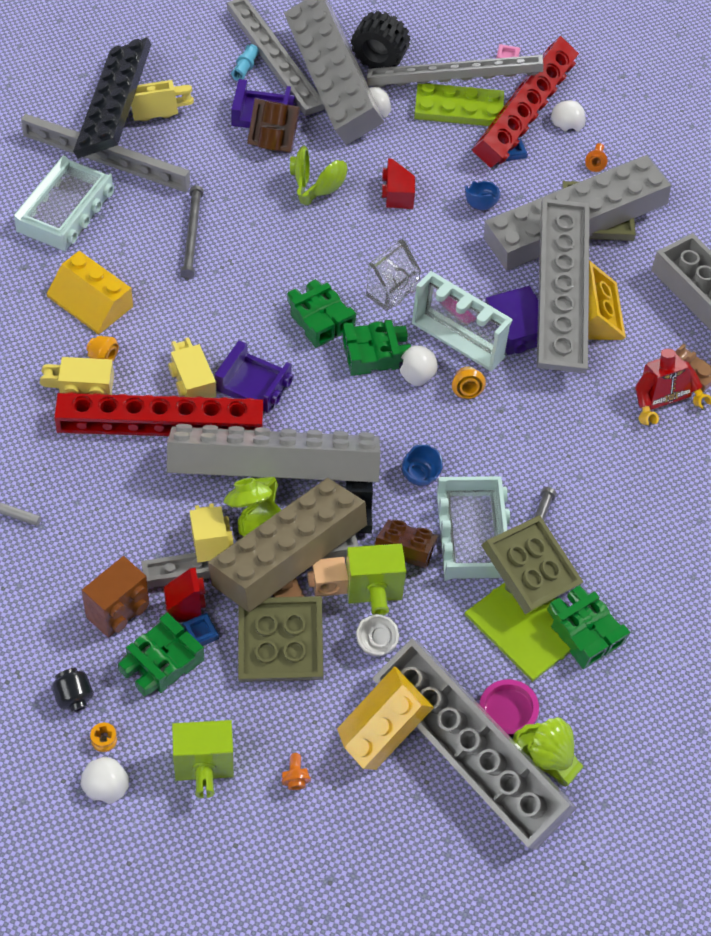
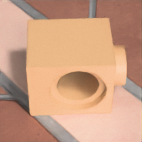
(329, 577)

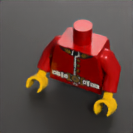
(665, 383)

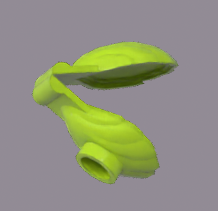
(328, 181)
(258, 496)
(550, 748)

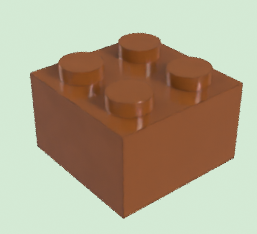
(116, 597)

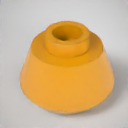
(102, 348)
(468, 383)

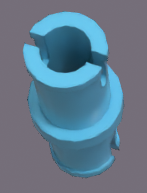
(245, 62)

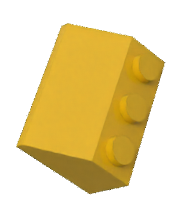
(90, 292)
(605, 312)
(383, 720)

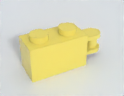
(159, 100)
(191, 370)
(79, 375)
(210, 532)

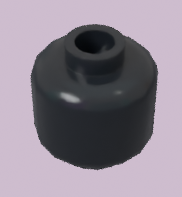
(72, 690)

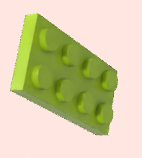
(457, 104)

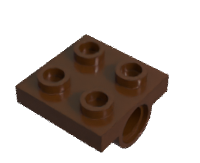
(273, 125)
(416, 542)

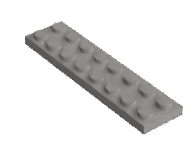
(563, 286)

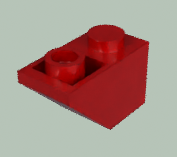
(399, 186)
(185, 596)

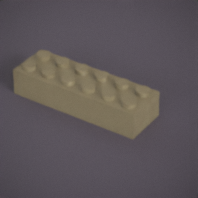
(287, 544)

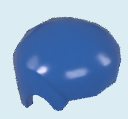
(482, 195)
(422, 465)

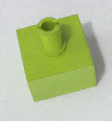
(375, 575)
(203, 753)

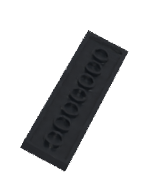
(112, 98)

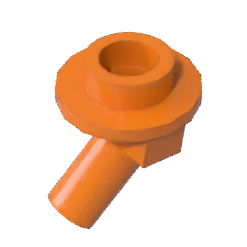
(596, 159)
(296, 777)

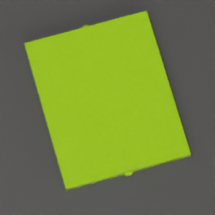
(521, 637)

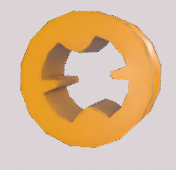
(103, 728)

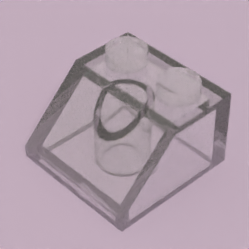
(392, 276)

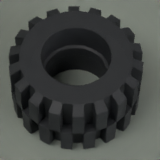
(380, 40)

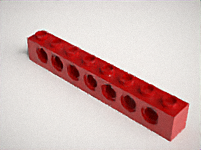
(525, 103)
(151, 414)

